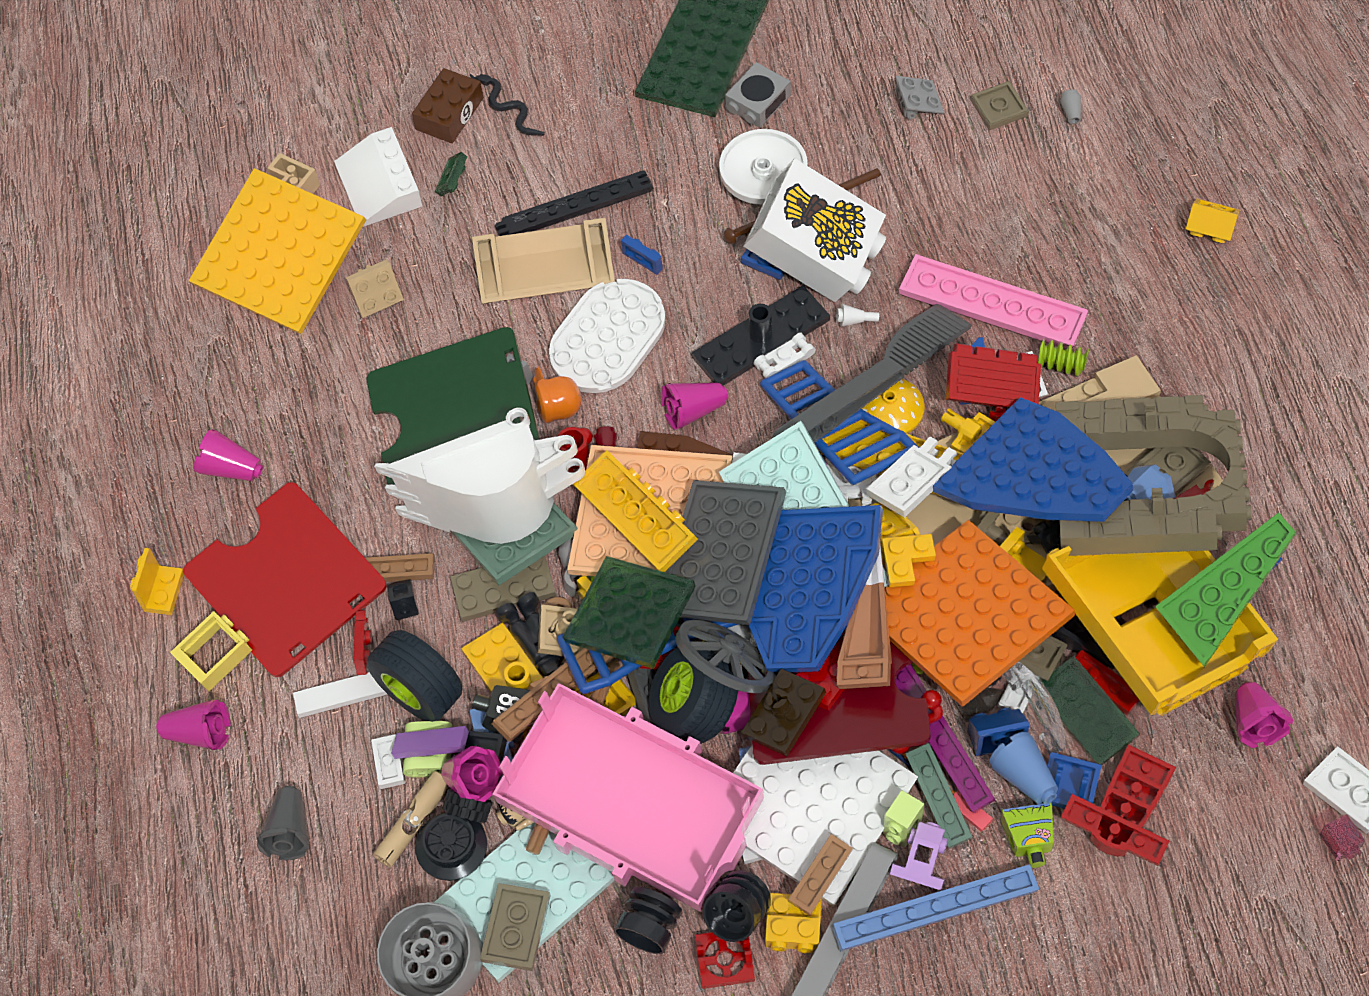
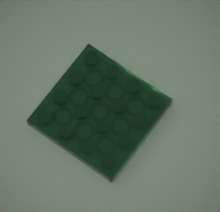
(629, 612)

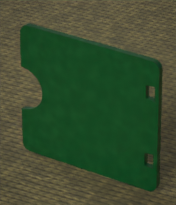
(451, 392)

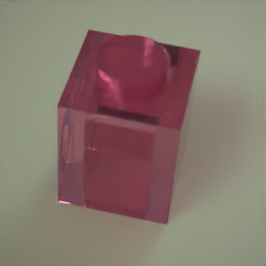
(1342, 838)

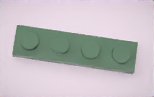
(939, 795)

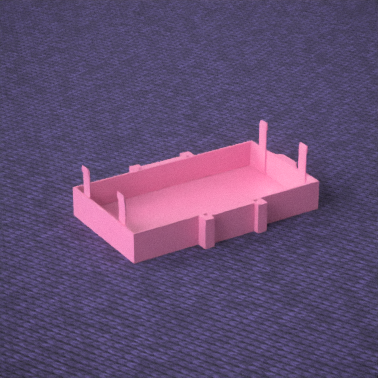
(629, 796)

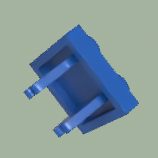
(1073, 777)

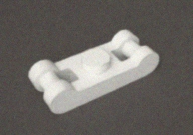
(785, 356)

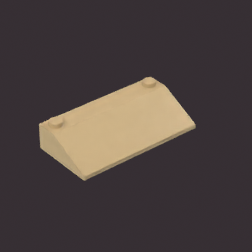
(543, 261)

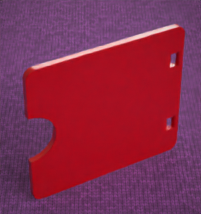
(286, 582)

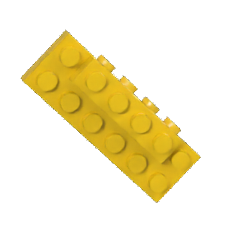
(636, 511)

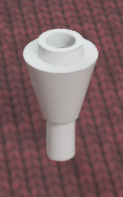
(849, 315)

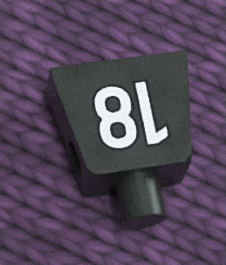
(499, 701)

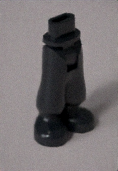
(527, 631)

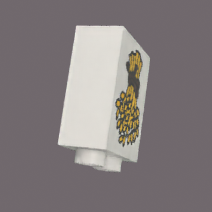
(817, 232)

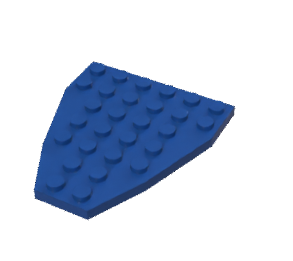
(1036, 468)
(813, 583)

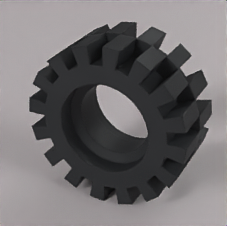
(466, 808)

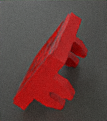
(710, 980)

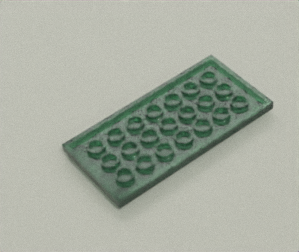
(700, 53)

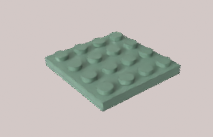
(510, 558)

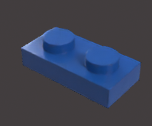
(641, 254)

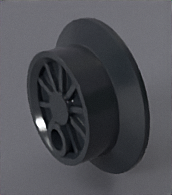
(450, 846)

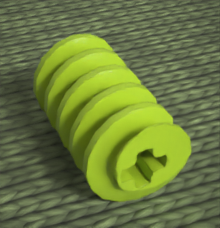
(1062, 358)

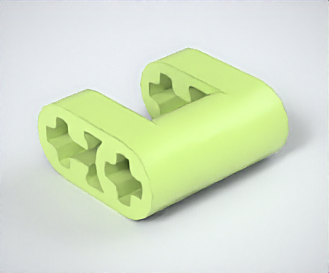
(425, 765)

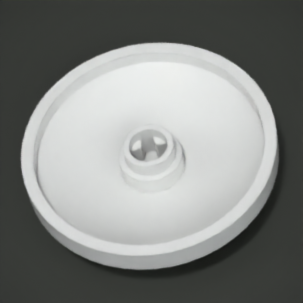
(755, 160)

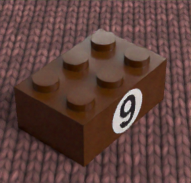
(447, 105)

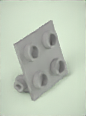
(917, 96)

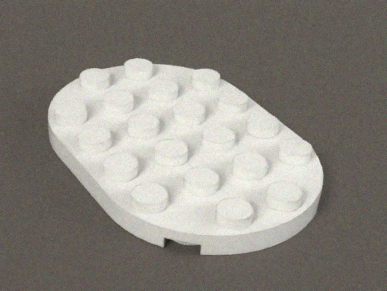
(607, 335)

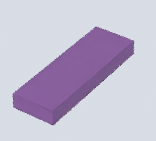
(430, 742)

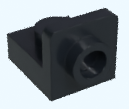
(402, 599)

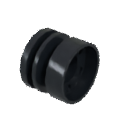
(736, 906)
(648, 920)

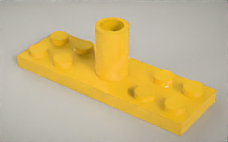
(501, 661)

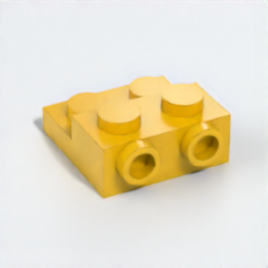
(790, 927)

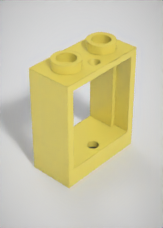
(199, 637)

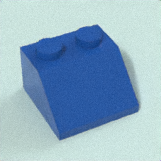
(994, 729)

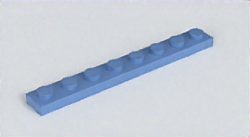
(934, 907)

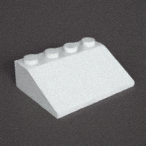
(378, 178)

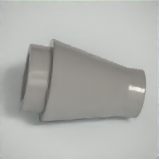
(1071, 105)

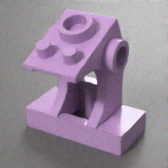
(931, 836)

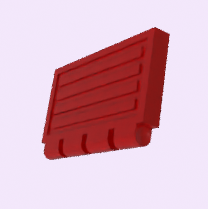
(992, 379)

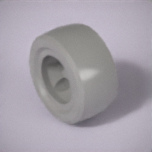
(403, 945)

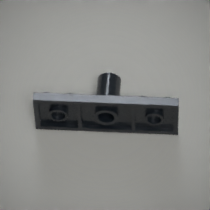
(760, 334)

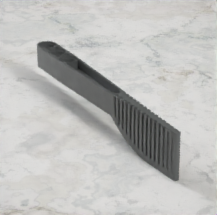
(907, 349)

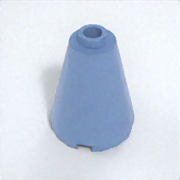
(1025, 768)

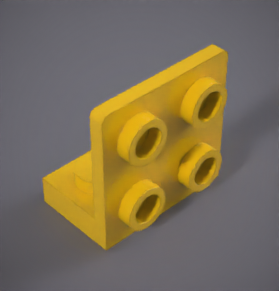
(1024, 555)
(156, 585)

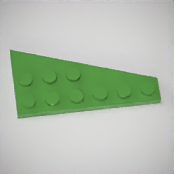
(1217, 596)

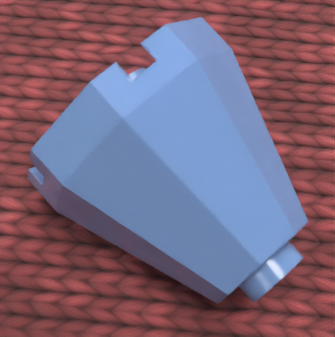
(1149, 477)

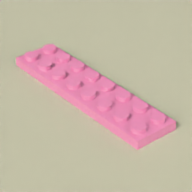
(993, 301)

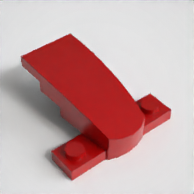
(1126, 808)

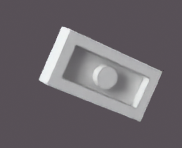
(388, 769)

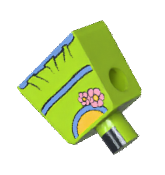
(1029, 831)

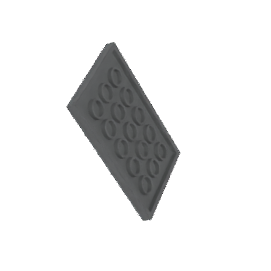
(732, 549)

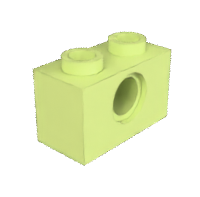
(902, 817)

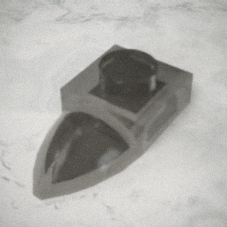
(981, 703)

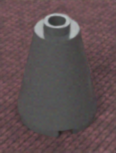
(285, 826)

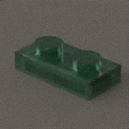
(453, 169)

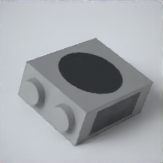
(758, 95)

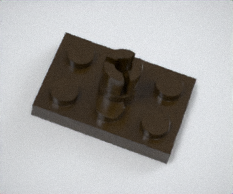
(784, 712)

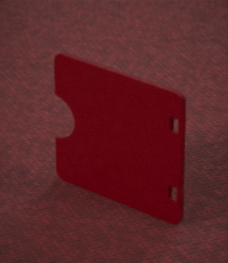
(857, 722)

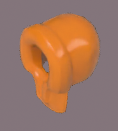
(556, 397)

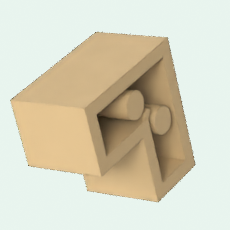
(294, 173)

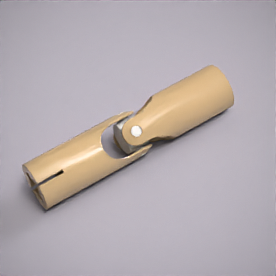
(421, 806)

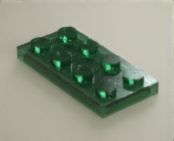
(1089, 712)

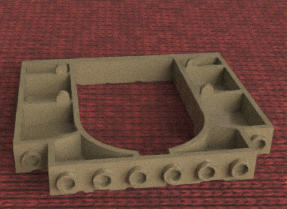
(1162, 523)

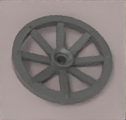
(728, 648)

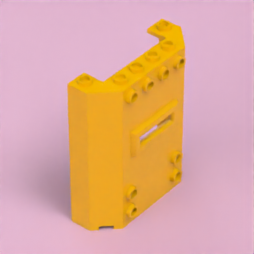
(1147, 648)

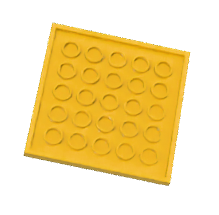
(277, 250)

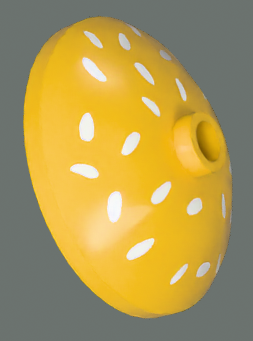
(902, 411)

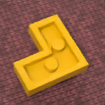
(901, 553)

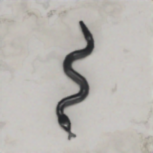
(516, 104)

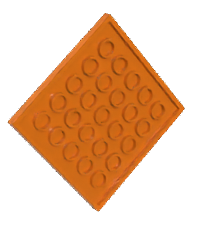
(971, 613)

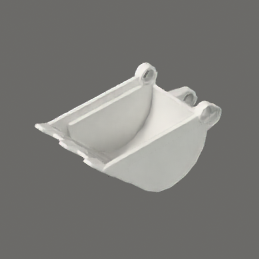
(487, 482)

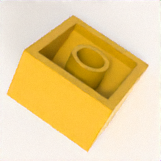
(1212, 220)

